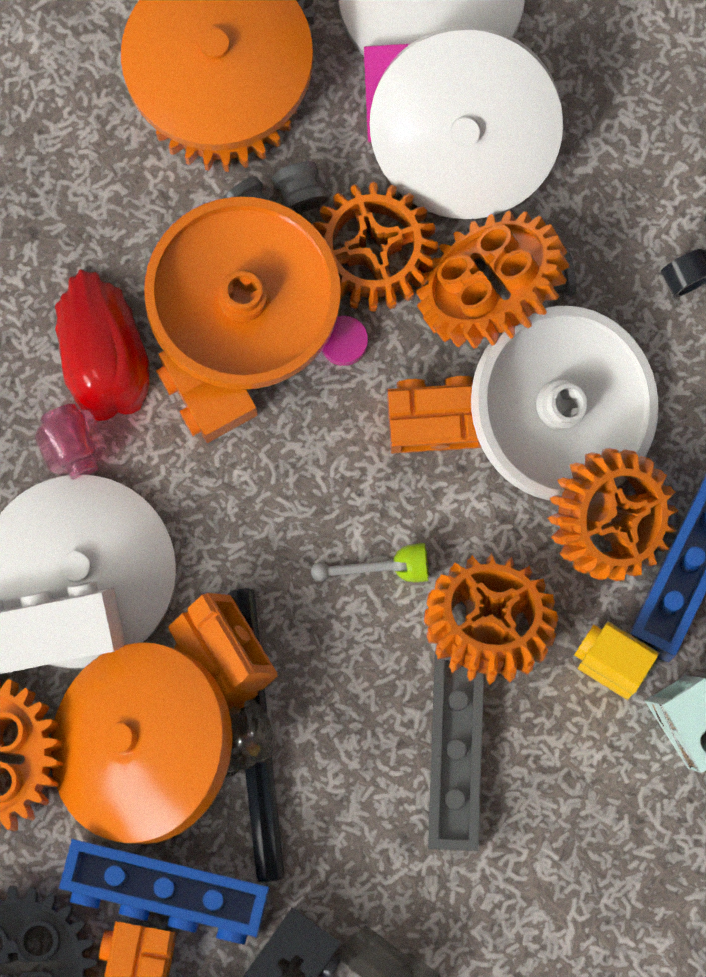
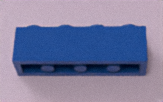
(677, 586)

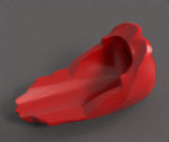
(101, 348)

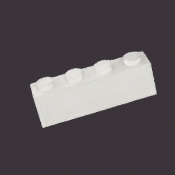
(59, 628)

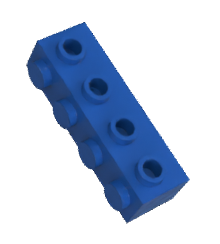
(164, 888)

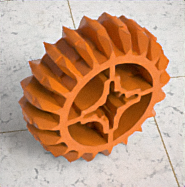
(414, 232)
(590, 508)
(489, 636)

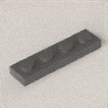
(455, 759)

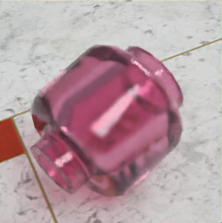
(70, 441)

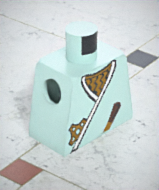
(682, 716)

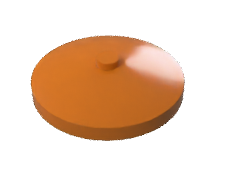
(217, 68)
(242, 292)
(142, 743)

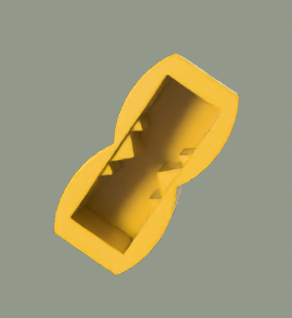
(615, 659)

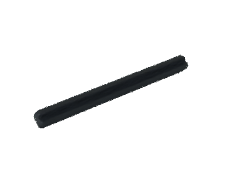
(260, 779)

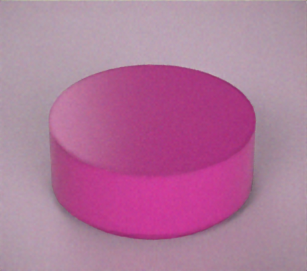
(346, 342)

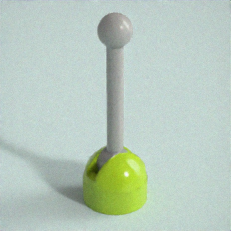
(408, 564)

